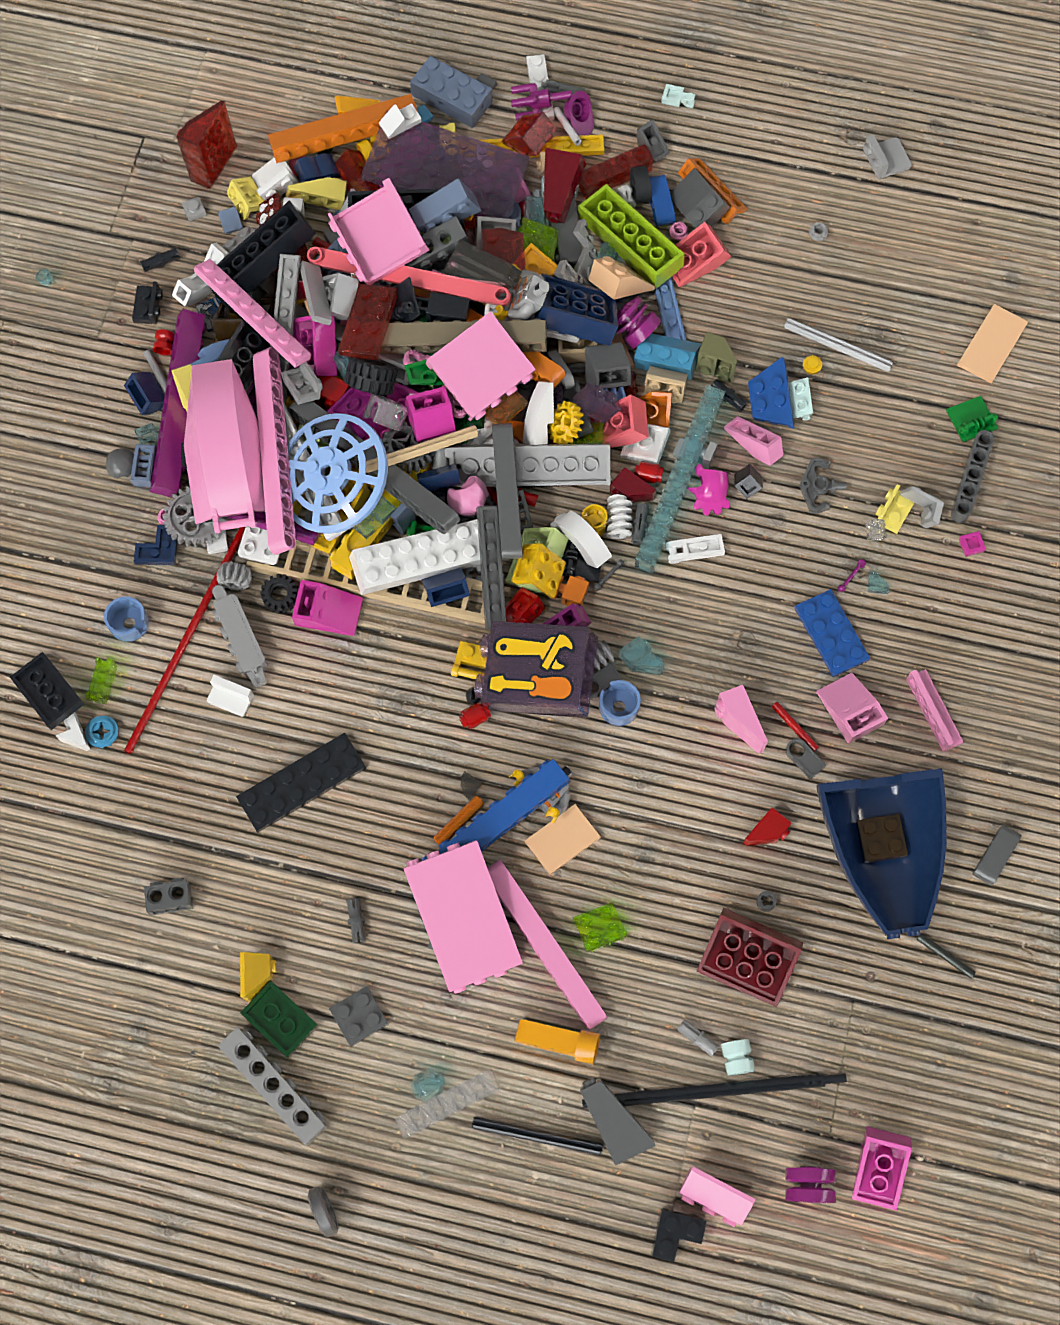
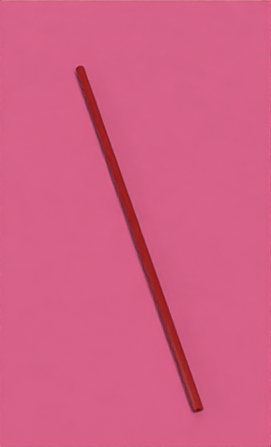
(181, 648)

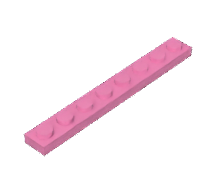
(252, 313)

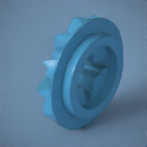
(95, 726)

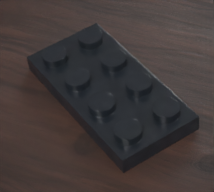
(47, 691)

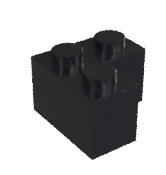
(672, 1228)

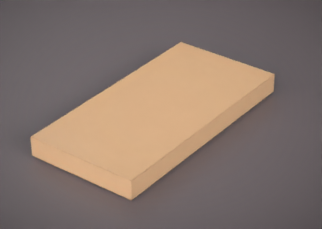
(992, 343)

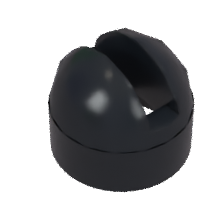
(469, 695)

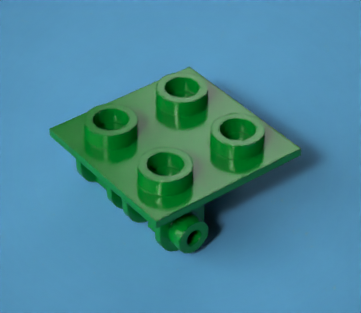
(972, 418)

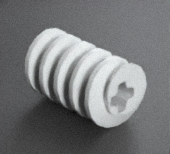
(618, 517)

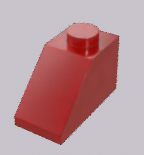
(769, 829)

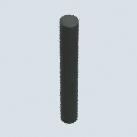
(946, 956)

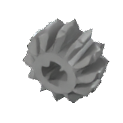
(234, 576)

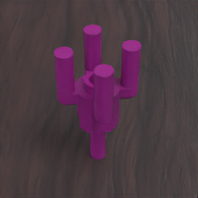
(537, 98)

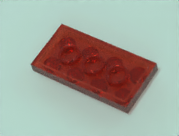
(368, 321)

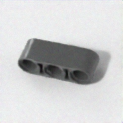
(997, 854)

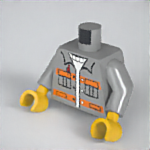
(527, 297)
(556, 804)

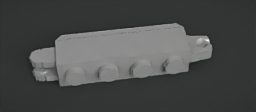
(240, 635)

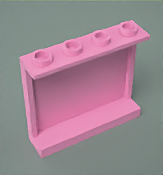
(378, 234)
(481, 366)

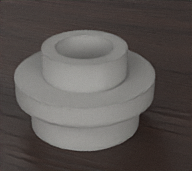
(818, 227)

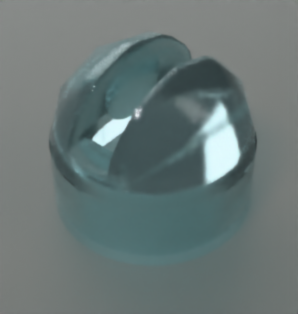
(44, 277)

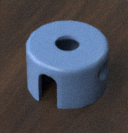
(119, 611)
(623, 692)

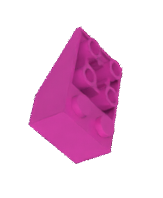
(326, 608)

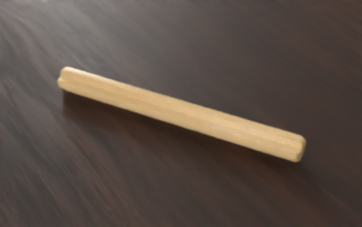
(425, 447)

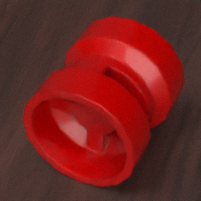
(164, 339)

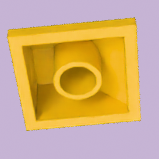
(255, 973)

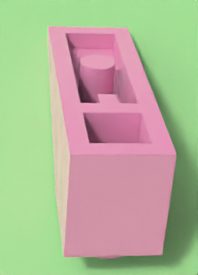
(757, 441)

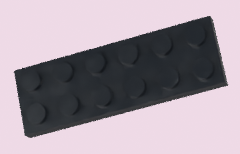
(301, 782)

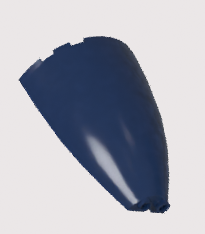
(894, 891)

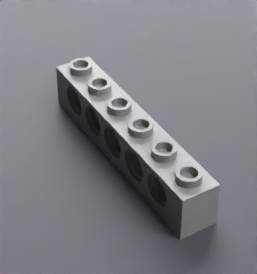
(231, 1048)

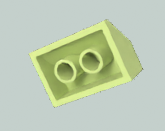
(550, 538)

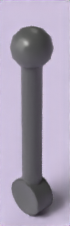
(597, 586)

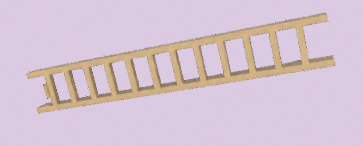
(382, 595)

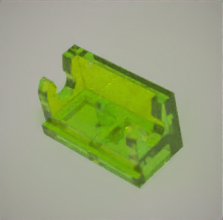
(101, 681)

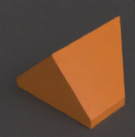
(658, 407)

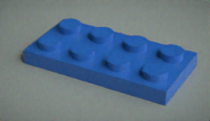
(832, 633)

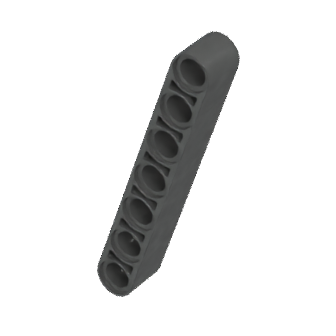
(507, 491)

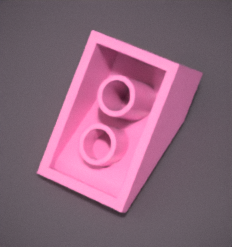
(739, 716)

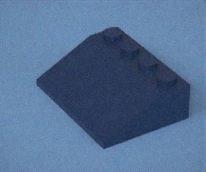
(579, 311)

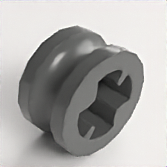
(765, 894)

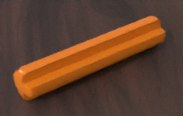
(458, 820)

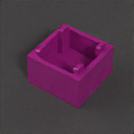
(354, 404)

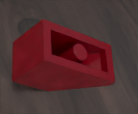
(632, 487)

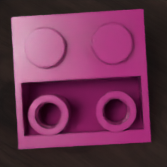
(430, 414)

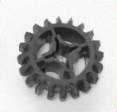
(393, 442)

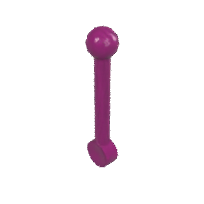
(861, 564)

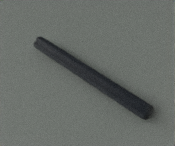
(537, 1135)

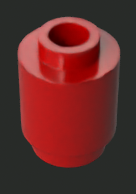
(649, 472)
(474, 715)

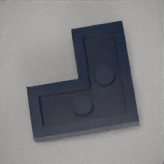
(158, 553)

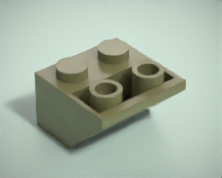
(716, 358)

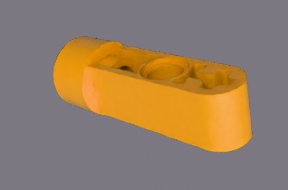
(580, 1045)

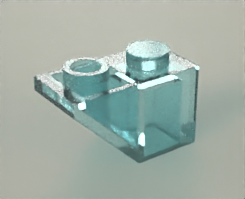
(640, 658)

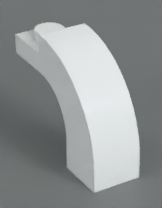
(193, 288)
(583, 537)

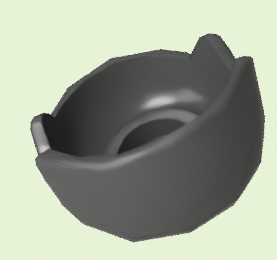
(119, 463)

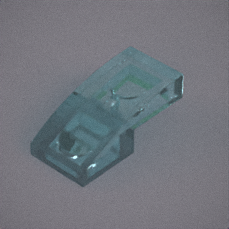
(376, 518)

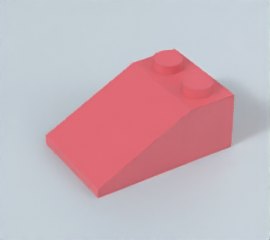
(702, 254)
(627, 425)

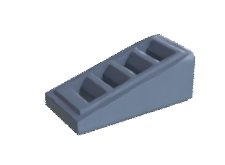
(143, 478)

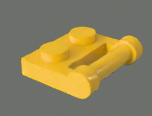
(469, 655)

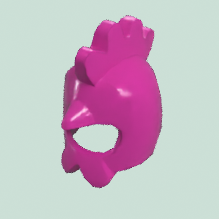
(712, 492)

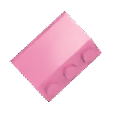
(715, 1197)

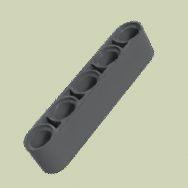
(973, 468)

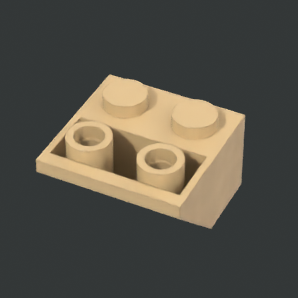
(666, 381)

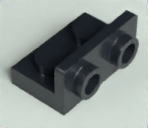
(146, 304)

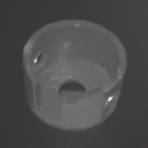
(386, 412)

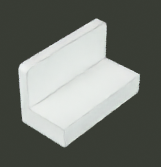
(230, 696)

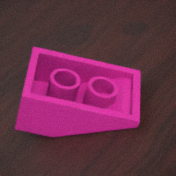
(882, 1168)

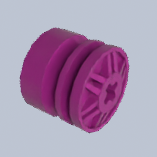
(635, 322)

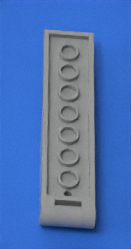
(534, 463)

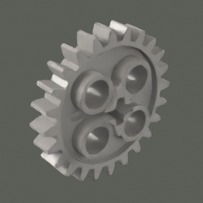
(203, 531)

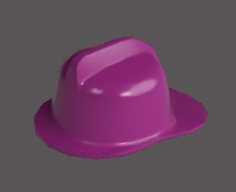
(579, 113)

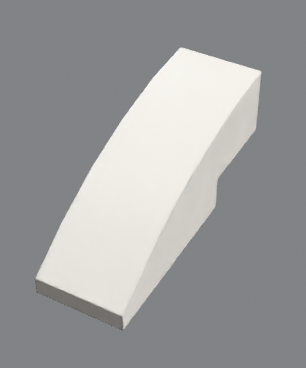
(539, 414)

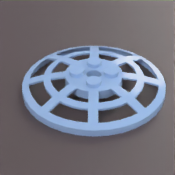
(339, 475)

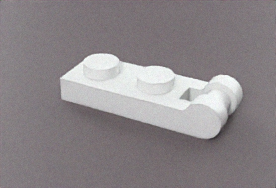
(695, 548)

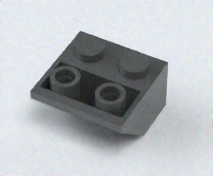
(607, 365)

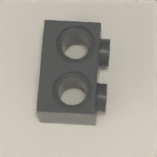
(168, 902)

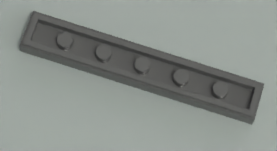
(491, 564)

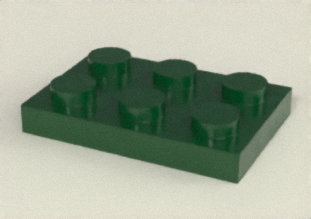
(279, 1019)

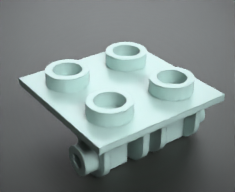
(801, 398)

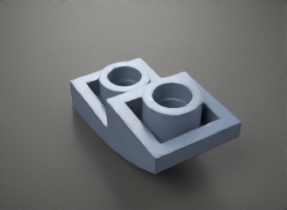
(402, 518)

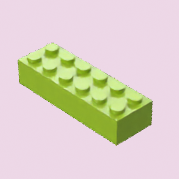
(631, 236)

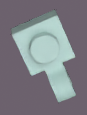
(675, 95)

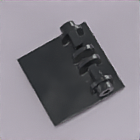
(405, 305)
(577, 566)

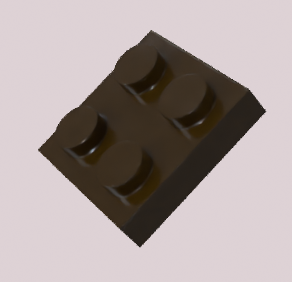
(882, 838)

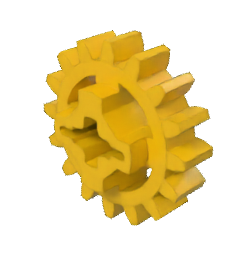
(565, 423)

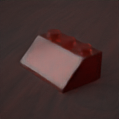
(505, 245)

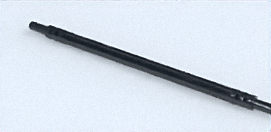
(727, 1089)

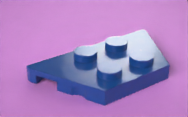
(771, 395)

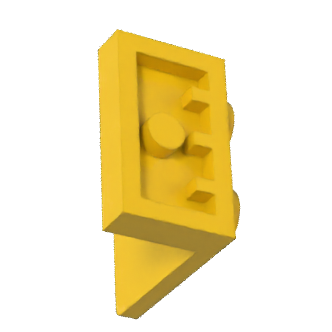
(539, 568)

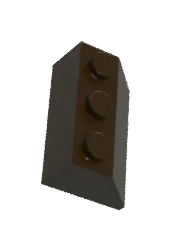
(227, 320)

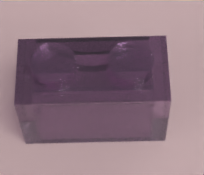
(597, 402)

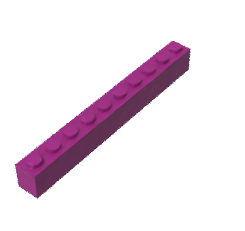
(167, 461)

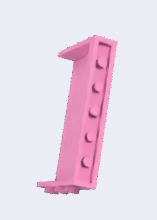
(462, 915)

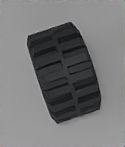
(371, 375)

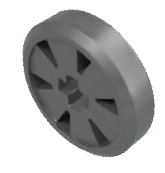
(323, 1211)

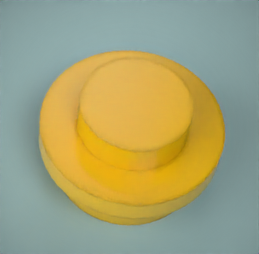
(812, 365)

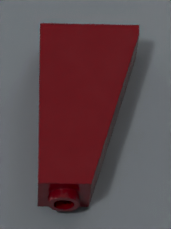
(560, 182)

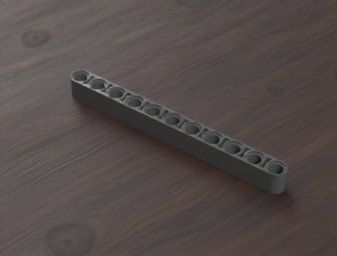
(398, 482)

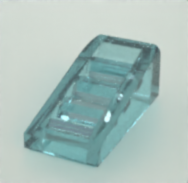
(146, 430)

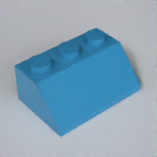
(667, 354)

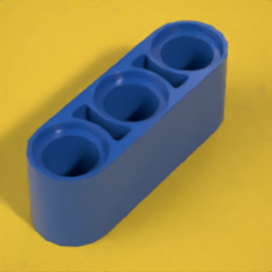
(661, 201)

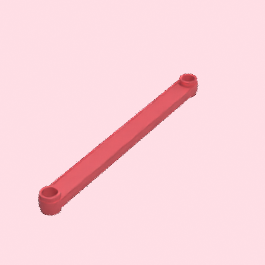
(420, 278)

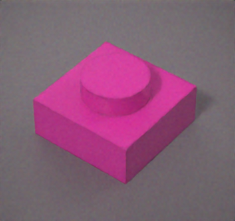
(972, 544)

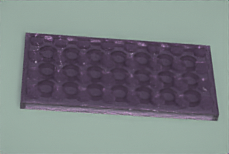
(436, 157)

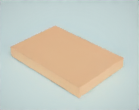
(563, 840)

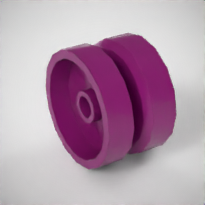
(810, 1184)

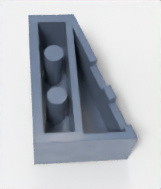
(443, 205)

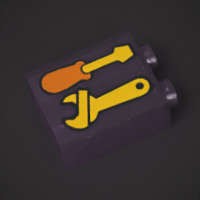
(537, 669)

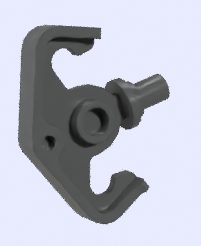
(814, 485)

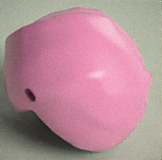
(468, 497)

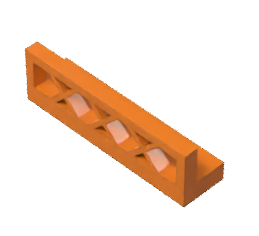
(735, 204)

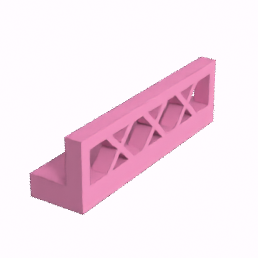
(934, 710)

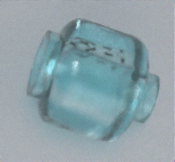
(427, 1084)

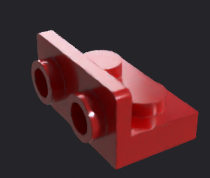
(523, 607)

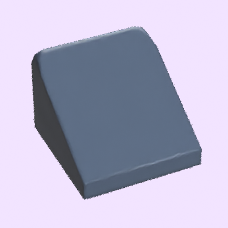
(230, 220)

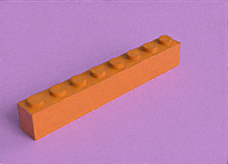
(332, 130)

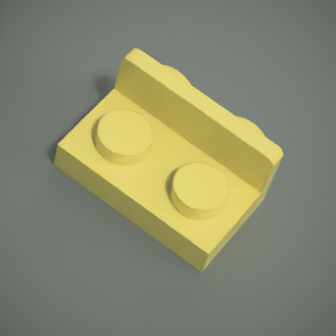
(244, 196)
(895, 510)

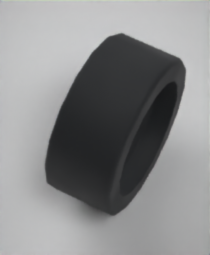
(640, 184)

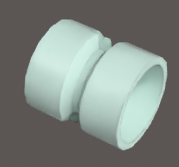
(738, 1057)

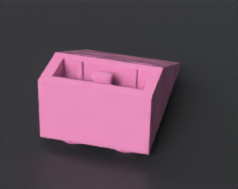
(852, 707)

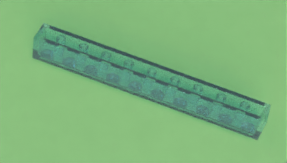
(679, 479)

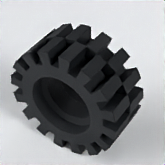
(271, 585)

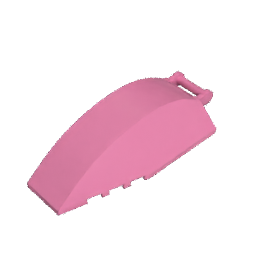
(222, 447)

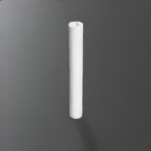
(567, 126)

